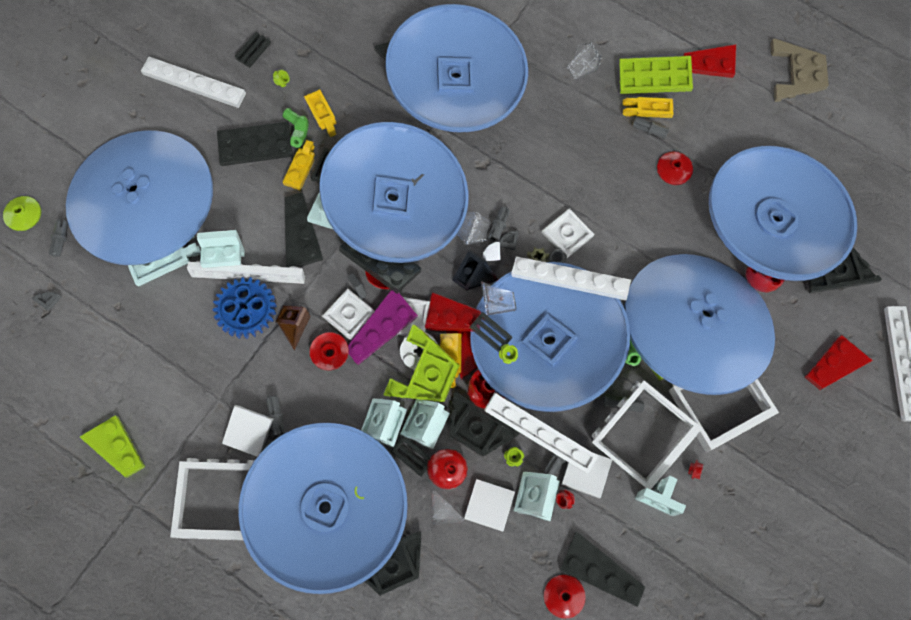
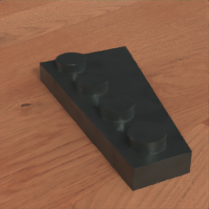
(301, 240)
(597, 569)

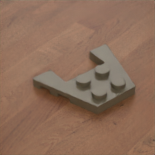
(806, 67)

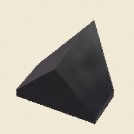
(473, 271)

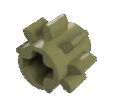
(539, 253)

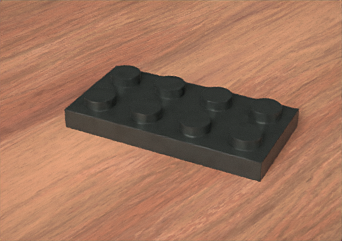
(254, 143)
(391, 274)

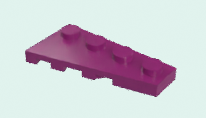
(382, 326)

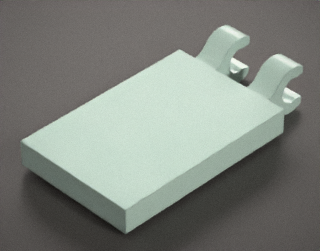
(150, 271)

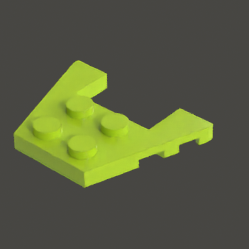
(433, 372)

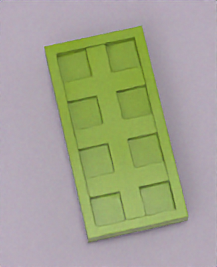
(655, 74)

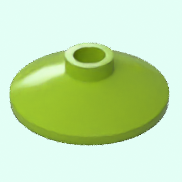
(26, 218)

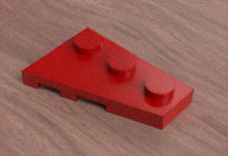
(714, 61)

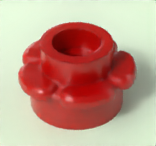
(695, 470)
(565, 499)

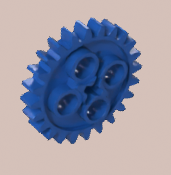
(231, 297)

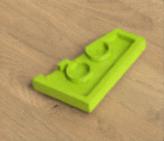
(115, 446)

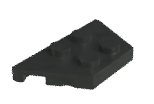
(849, 273)
(478, 428)
(400, 568)

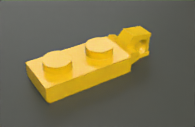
(321, 111)
(300, 166)
(452, 345)

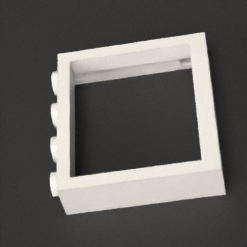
(758, 393)
(673, 453)
(211, 464)

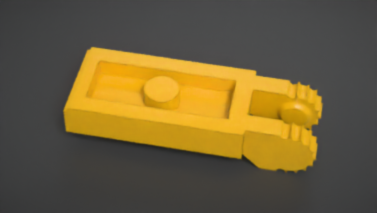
(648, 107)

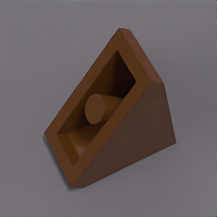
(293, 323)

